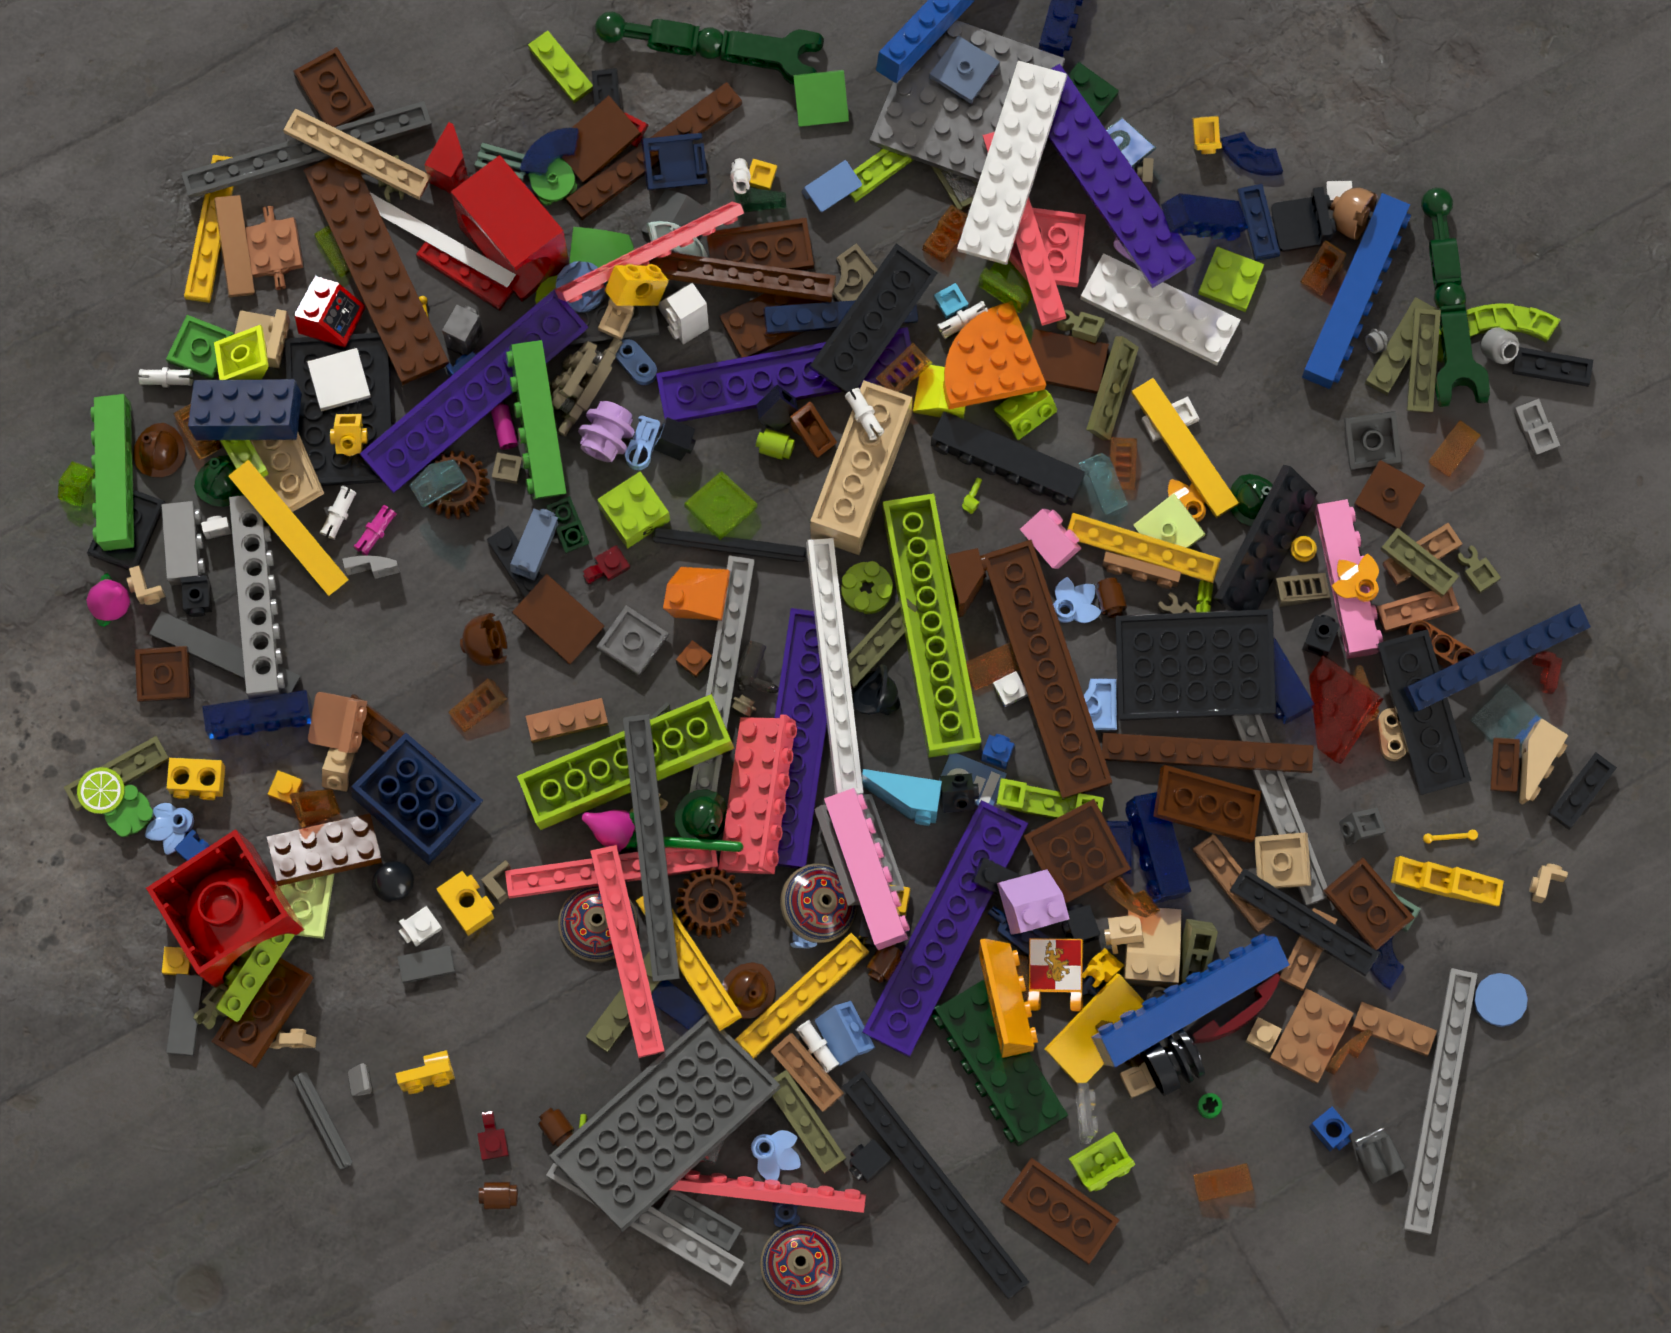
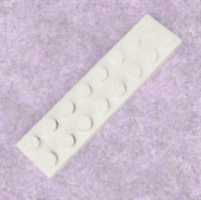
(1012, 162)

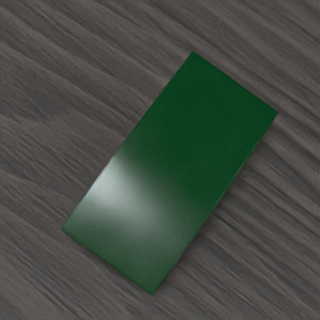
(569, 526)

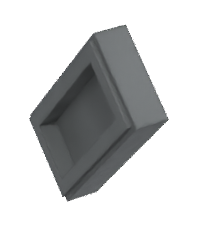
(426, 964)

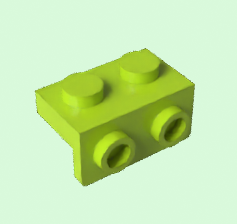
(1026, 411)
(1101, 1162)

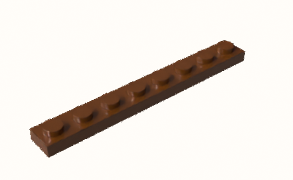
(631, 166)
(747, 276)
(1208, 753)

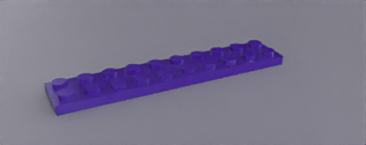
(1116, 189)
(746, 380)
(468, 394)
(803, 701)
(942, 931)

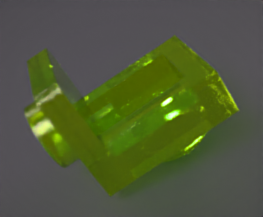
(75, 483)

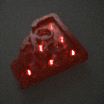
(1340, 708)

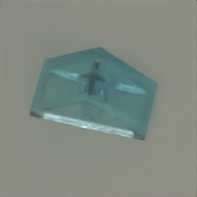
(437, 481)

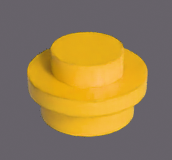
(1303, 548)

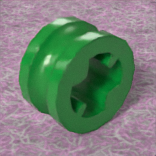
(1202, 1102)

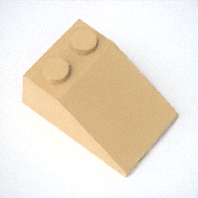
(1158, 956)

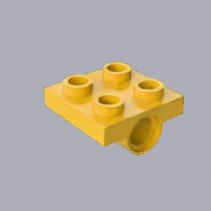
(436, 1072)

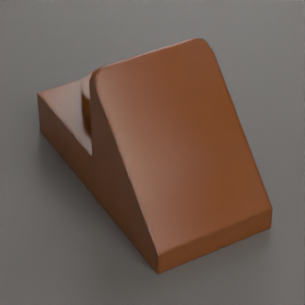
(812, 429)

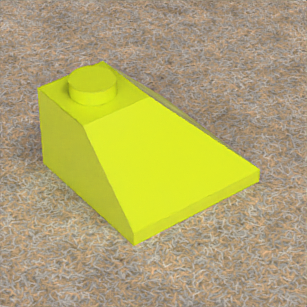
(242, 355)
(930, 394)

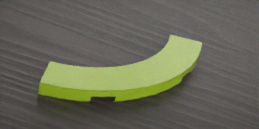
(1508, 317)

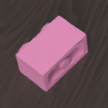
(1051, 538)

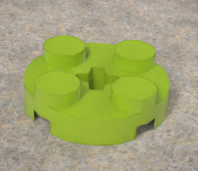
(862, 601)

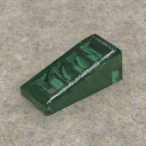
(760, 200)

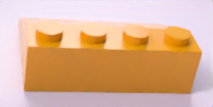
(1006, 998)

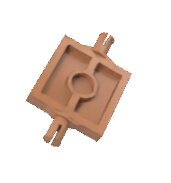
(274, 247)

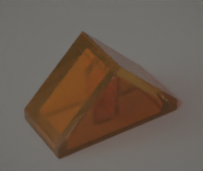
(1324, 268)
(314, 806)

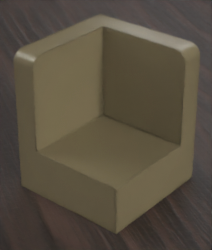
(496, 882)

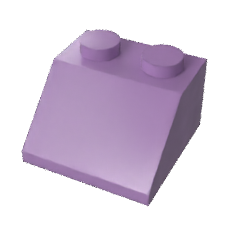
(1032, 902)

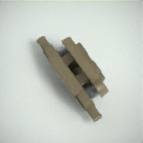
(594, 374)

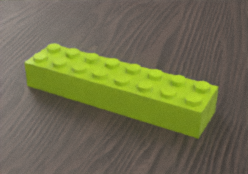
(602, 771)

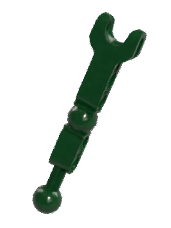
(710, 43)
(1451, 299)

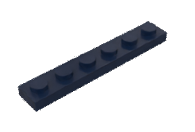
(812, 316)

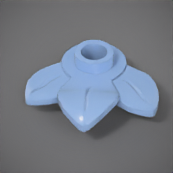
(1078, 600)
(165, 826)
(779, 1155)

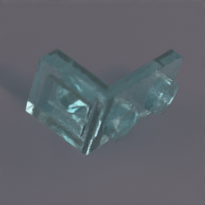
(1105, 482)

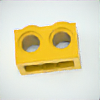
(197, 771)

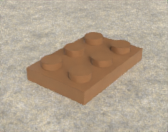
(1311, 1036)

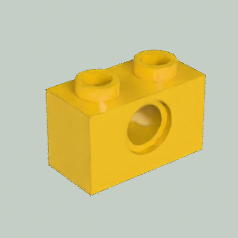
(636, 285)
(472, 917)

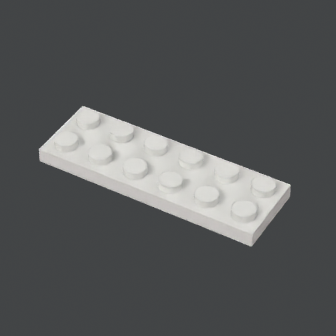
(1160, 309)

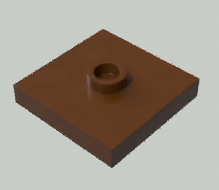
(1389, 495)
(162, 673)

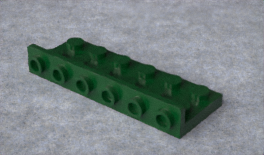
(1011, 1083)

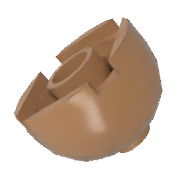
(1352, 211)

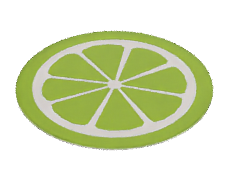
(100, 790)

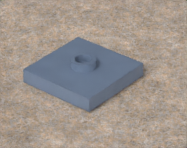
(964, 69)

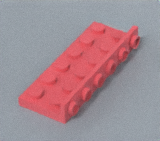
(758, 794)

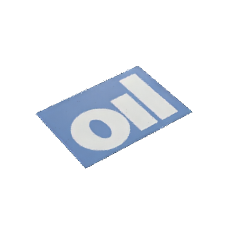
(986, 776)

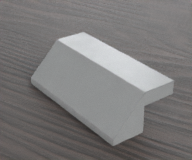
(838, 858)

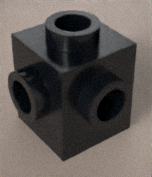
(958, 793)

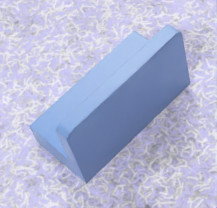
(832, 186)
(843, 1032)

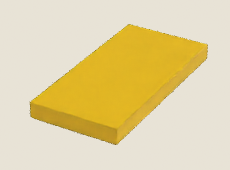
(1074, 1047)

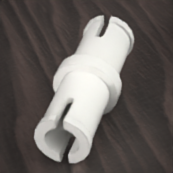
(740, 176)
(960, 320)
(165, 377)
(864, 413)
(338, 512)
(817, 1046)

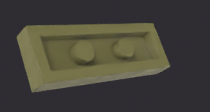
(1419, 562)

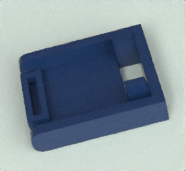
(678, 161)

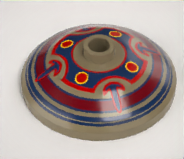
(804, 908)
(578, 932)
(804, 1283)

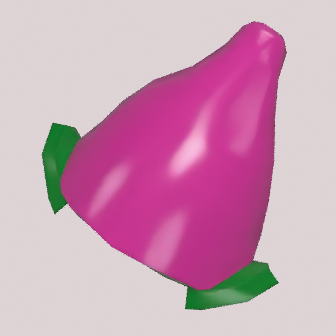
(108, 600)
(611, 827)

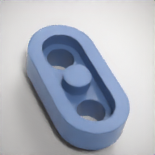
(636, 360)

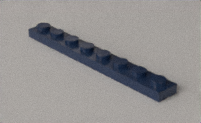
(1497, 657)

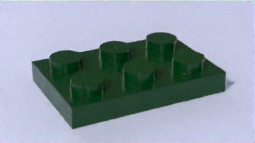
(1093, 88)

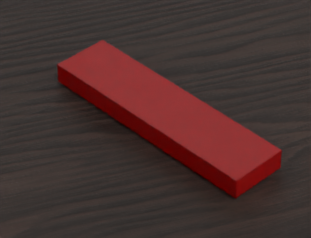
(466, 276)

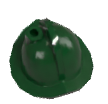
(214, 484)
(1250, 493)
(701, 815)

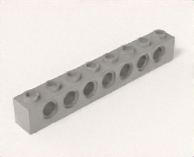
(249, 610)

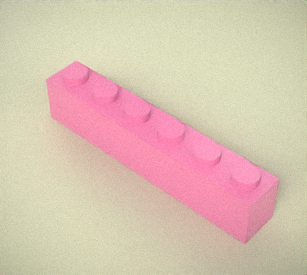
(1342, 543)
(866, 868)

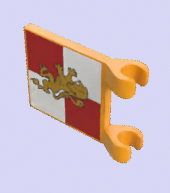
(1056, 967)

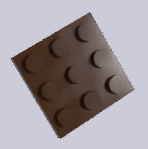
(1078, 850)

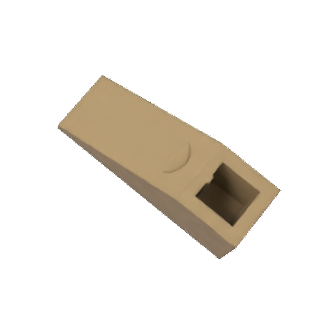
(1537, 754)

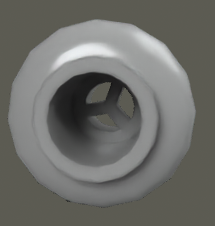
(1500, 345)

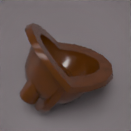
(159, 450)
(750, 989)

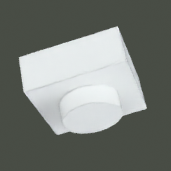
(216, 527)
(1010, 689)

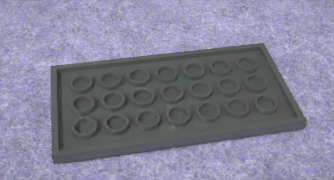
(664, 1122)

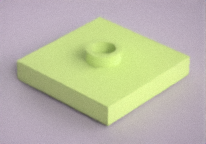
(1171, 523)

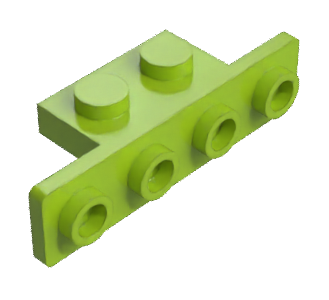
(249, 975)

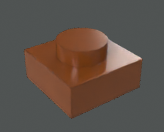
(694, 659)

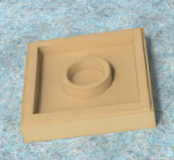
(1283, 860)

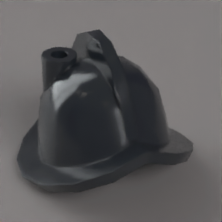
(876, 693)

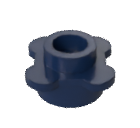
(780, 1218)

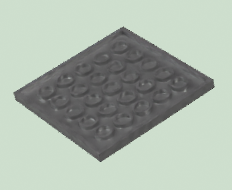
(939, 126)

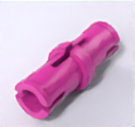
(374, 530)

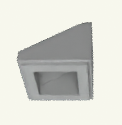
(360, 1080)

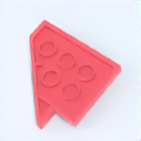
(1063, 242)

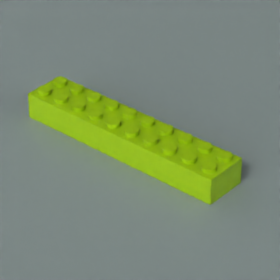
(932, 630)

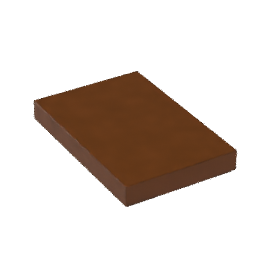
(333, 89)
(600, 139)
(1069, 360)
(557, 619)
(1368, 904)

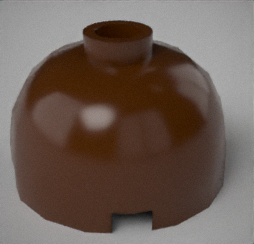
(484, 640)

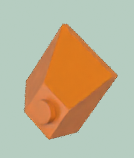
(697, 593)

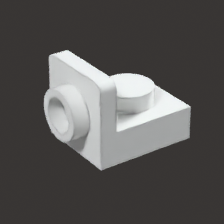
(419, 927)

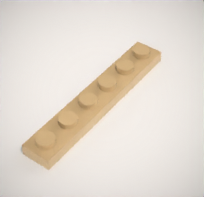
(357, 154)

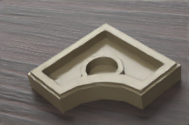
(855, 274)

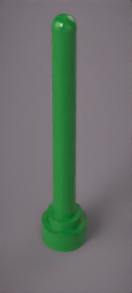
(692, 843)

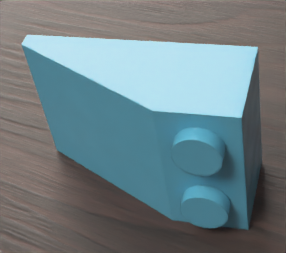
(909, 795)

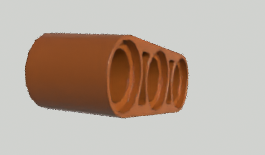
(1454, 648)

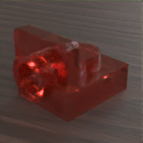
(1549, 676)

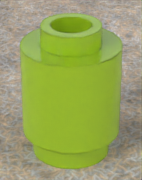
(775, 444)

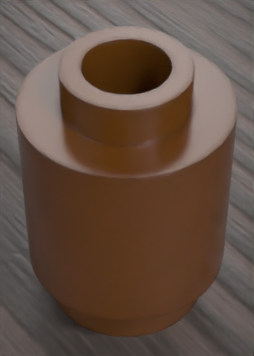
(1111, 597)
(884, 963)
(555, 1126)
(498, 1195)

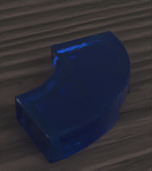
(548, 149)
(1251, 157)
(1386, 966)

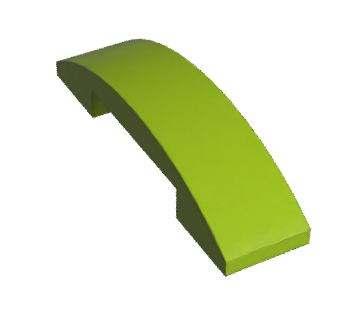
(1039, 801)

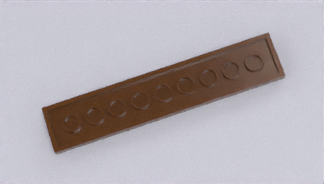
(376, 269)
(1047, 670)

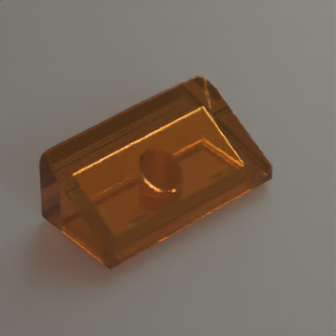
(992, 666)

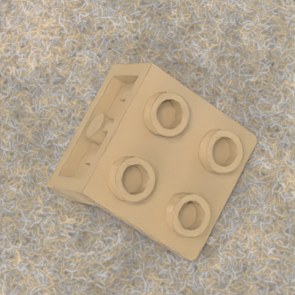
(274, 330)

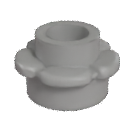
(1376, 341)

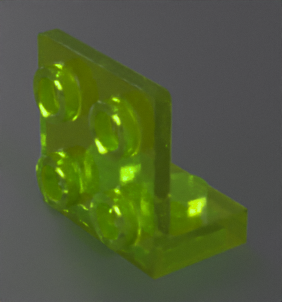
(1006, 285)

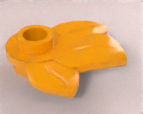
(1189, 497)
(1355, 576)

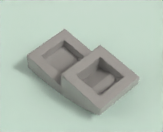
(1536, 427)
(380, 565)

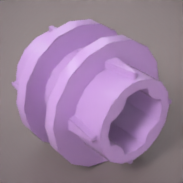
(604, 435)

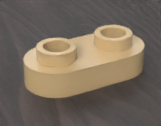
(1390, 734)

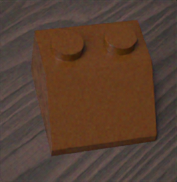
(966, 577)

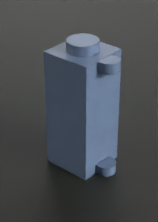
(534, 543)

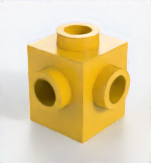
(348, 434)

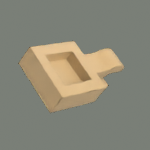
(295, 1039)

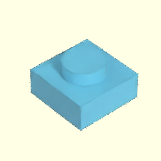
(950, 300)

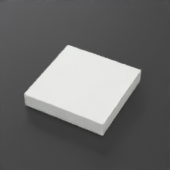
(339, 379)

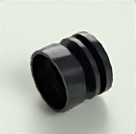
(1174, 1059)

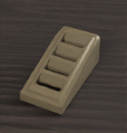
(1284, 600)

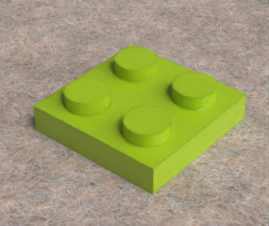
(1231, 279)

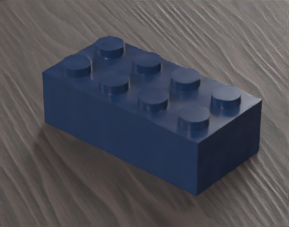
(245, 409)

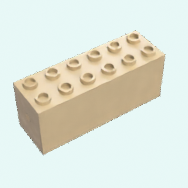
(861, 471)

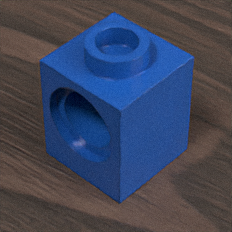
(1331, 1117)

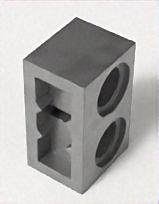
(463, 330)

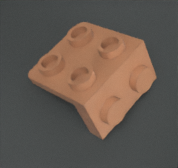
(337, 722)

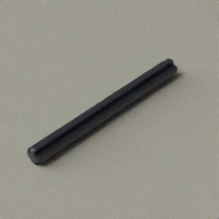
(729, 544)

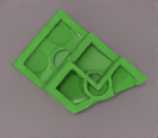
(598, 246)

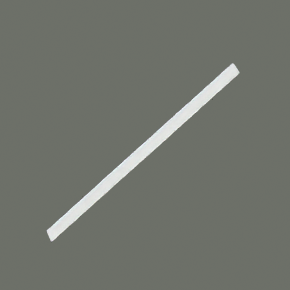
(443, 242)

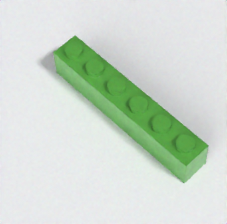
(537, 420)
(113, 472)

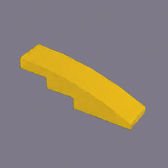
(1447, 881)

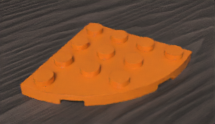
(991, 360)

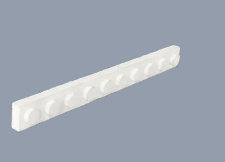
(834, 665)

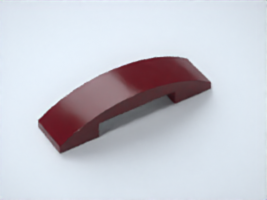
(1213, 1032)

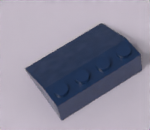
(416, 798)

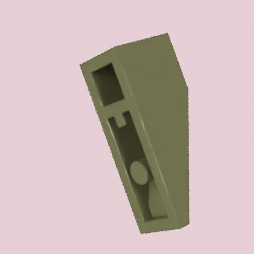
(1196, 947)

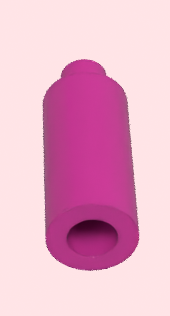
(504, 427)

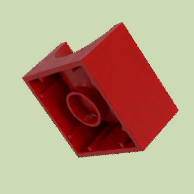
(510, 226)
(222, 905)

